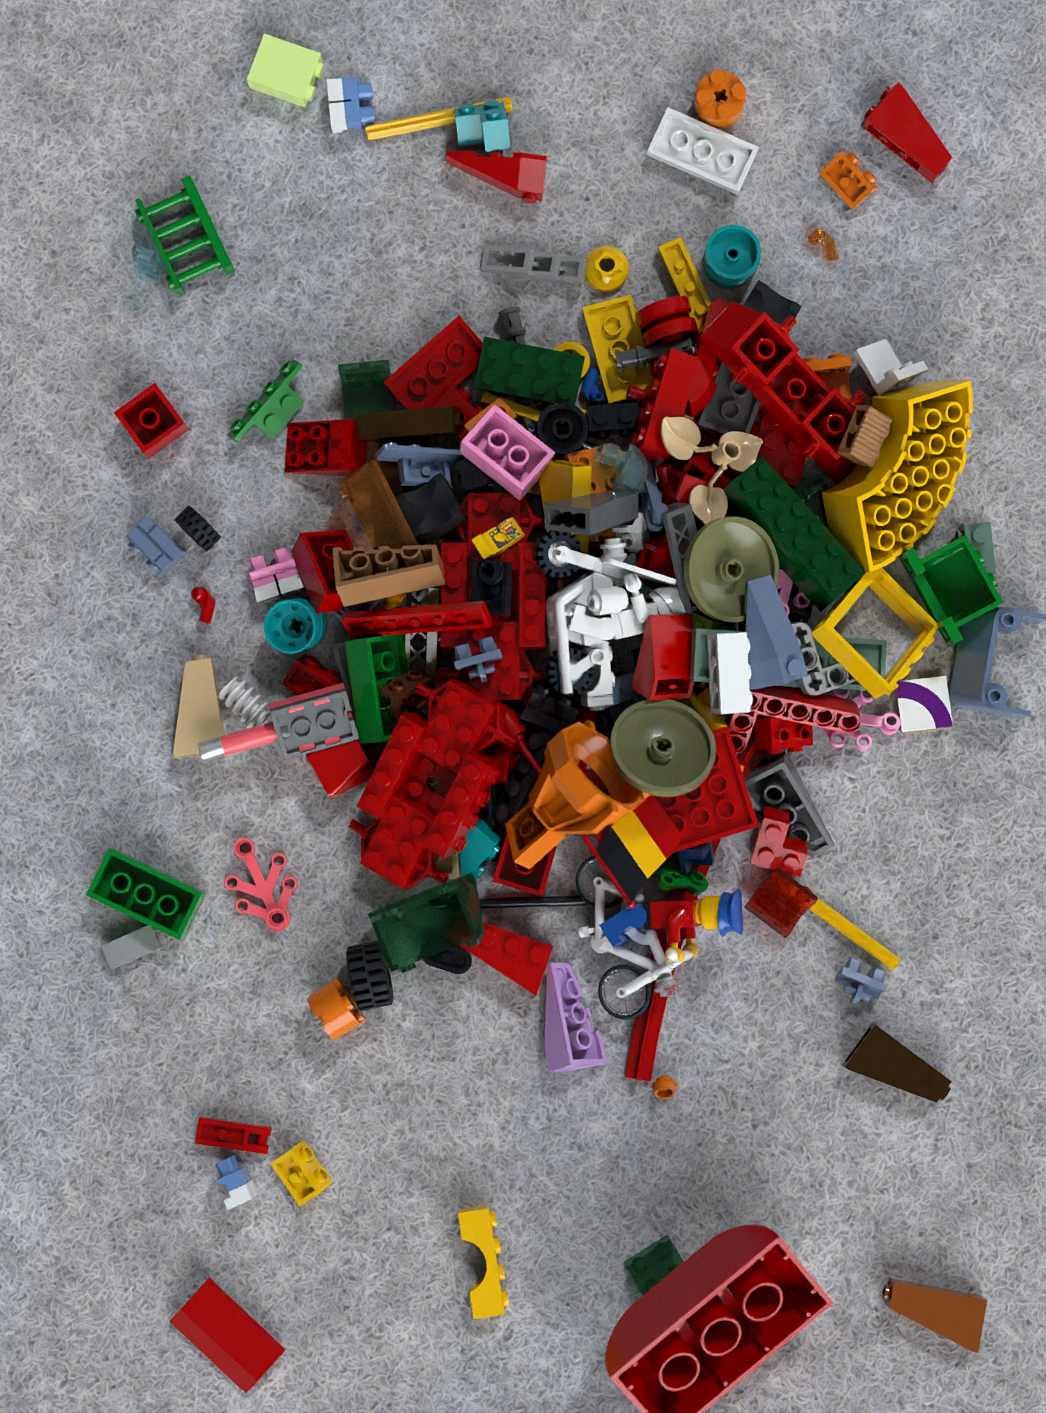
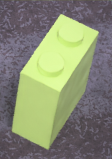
(285, 70)

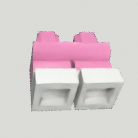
(264, 577)

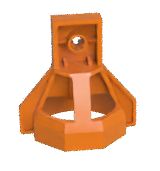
(565, 798)

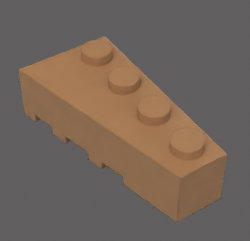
(385, 572)

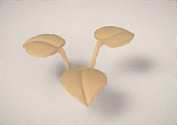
(733, 449)

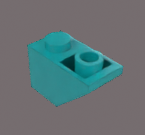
(481, 846)

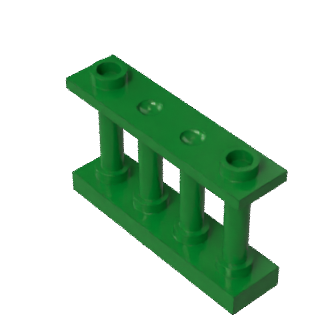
(208, 238)

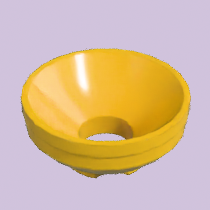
(604, 280)

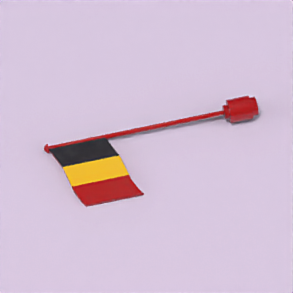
(633, 844)

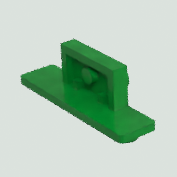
(273, 407)

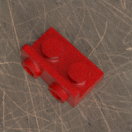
(309, 675)

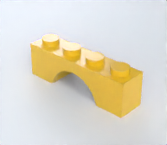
(487, 1295)

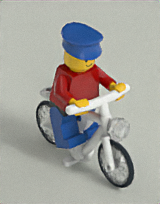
(624, 988)

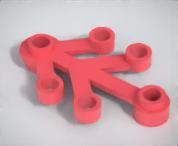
(263, 888)

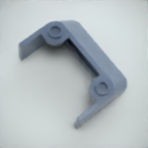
(973, 662)

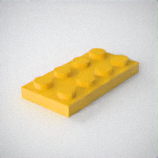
(610, 328)

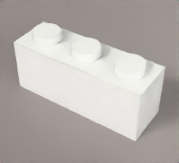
(729, 673)

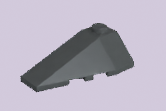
(779, 786)

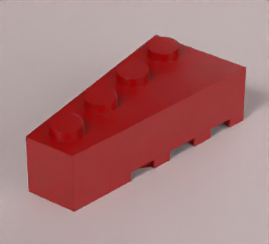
(513, 956)

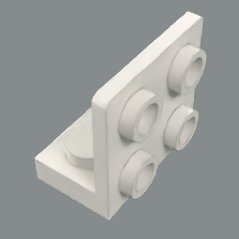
(884, 367)

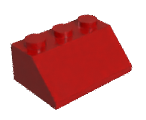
(316, 566)

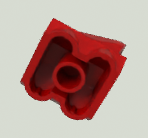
(341, 767)

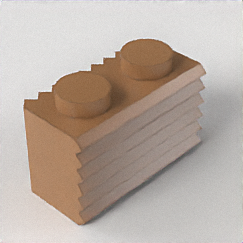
(864, 435)

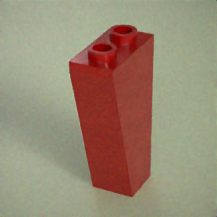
(907, 133)

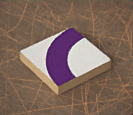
(923, 704)

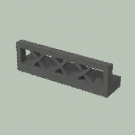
(680, 530)

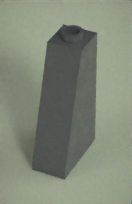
(591, 512)

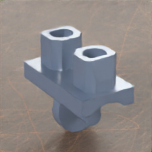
(466, 660)
(860, 985)

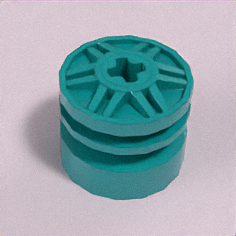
(281, 626)

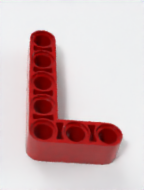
(785, 709)

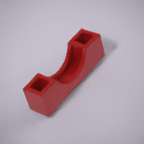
(656, 554)

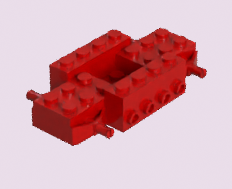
(514, 633)
(413, 817)

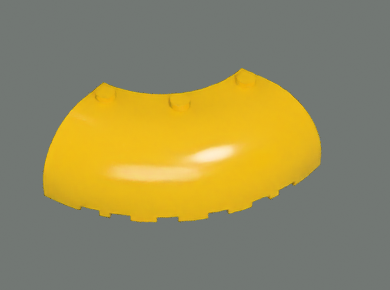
(895, 501)

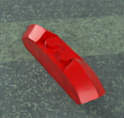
(703, 384)

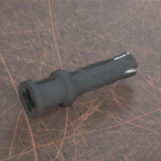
(512, 323)
(641, 356)

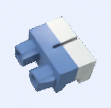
(344, 104)
(237, 1182)

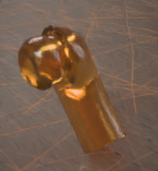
(821, 237)

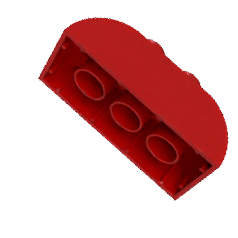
(712, 1322)

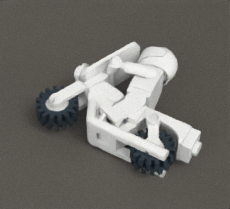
(572, 621)

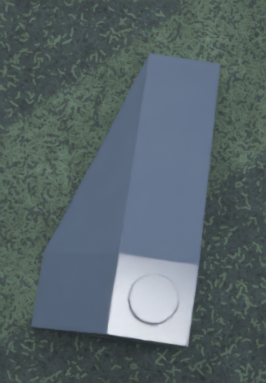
(774, 648)

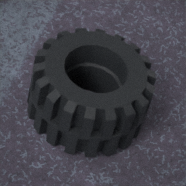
(369, 976)

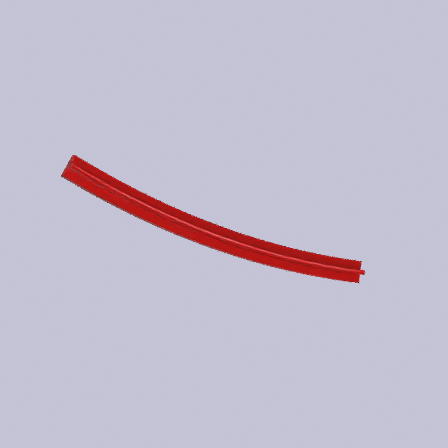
(648, 1024)

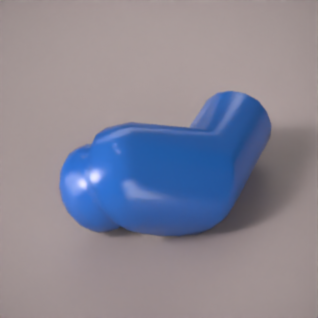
(590, 389)

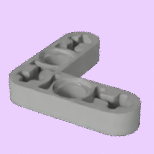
(820, 673)

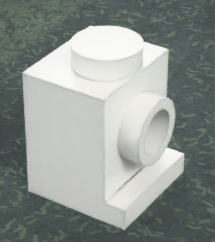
(633, 535)

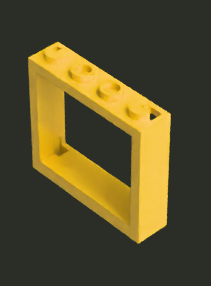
(903, 606)

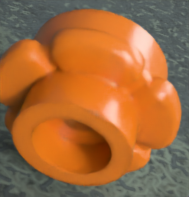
(664, 1087)

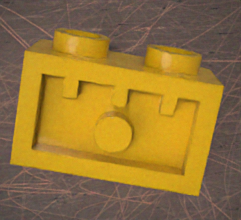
(301, 1173)

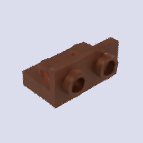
(403, 696)

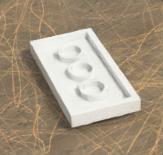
(702, 151)

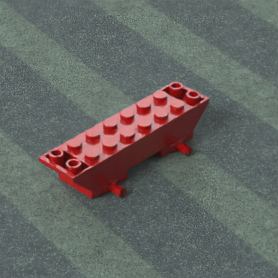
(770, 368)

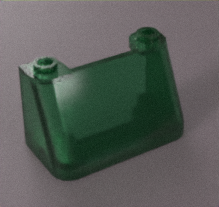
(429, 922)

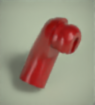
(206, 602)

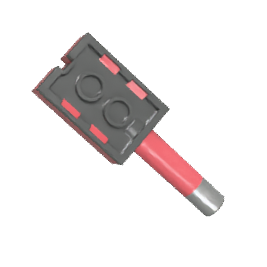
(298, 724)

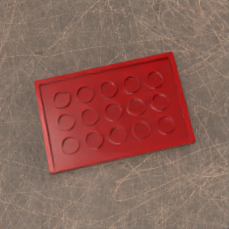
(712, 809)

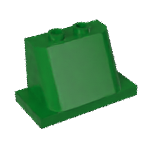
(952, 585)

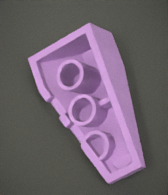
(569, 1037)

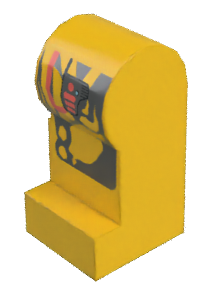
(498, 539)

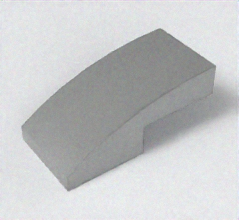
(130, 947)

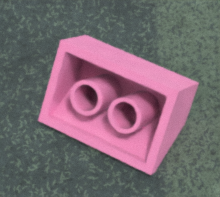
(506, 452)

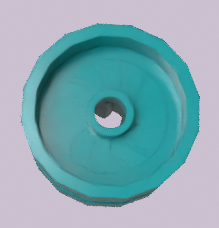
(745, 253)

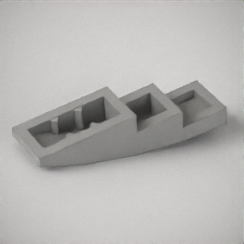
(533, 264)

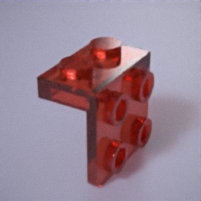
(780, 901)

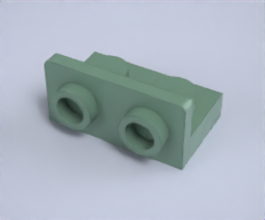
(981, 539)

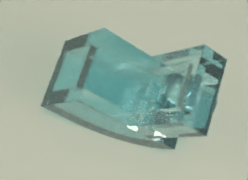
(629, 465)

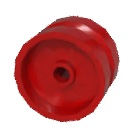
(666, 321)

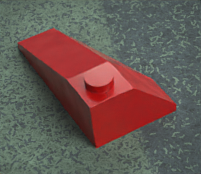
(517, 175)

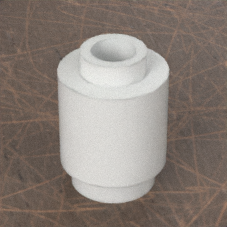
(607, 600)

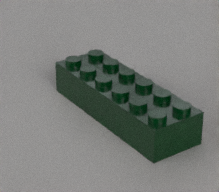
(802, 542)

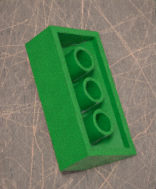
(372, 665)

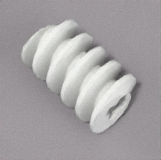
(244, 703)

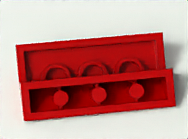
(227, 1335)

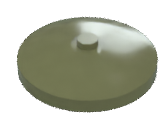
(722, 560)
(662, 747)

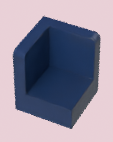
(696, 855)

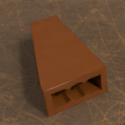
(945, 1311)

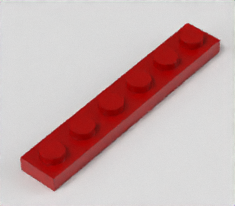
(417, 619)

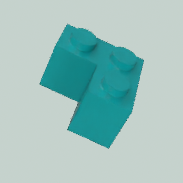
(483, 125)

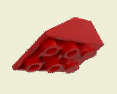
(324, 448)
(665, 658)

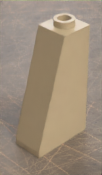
(199, 707)

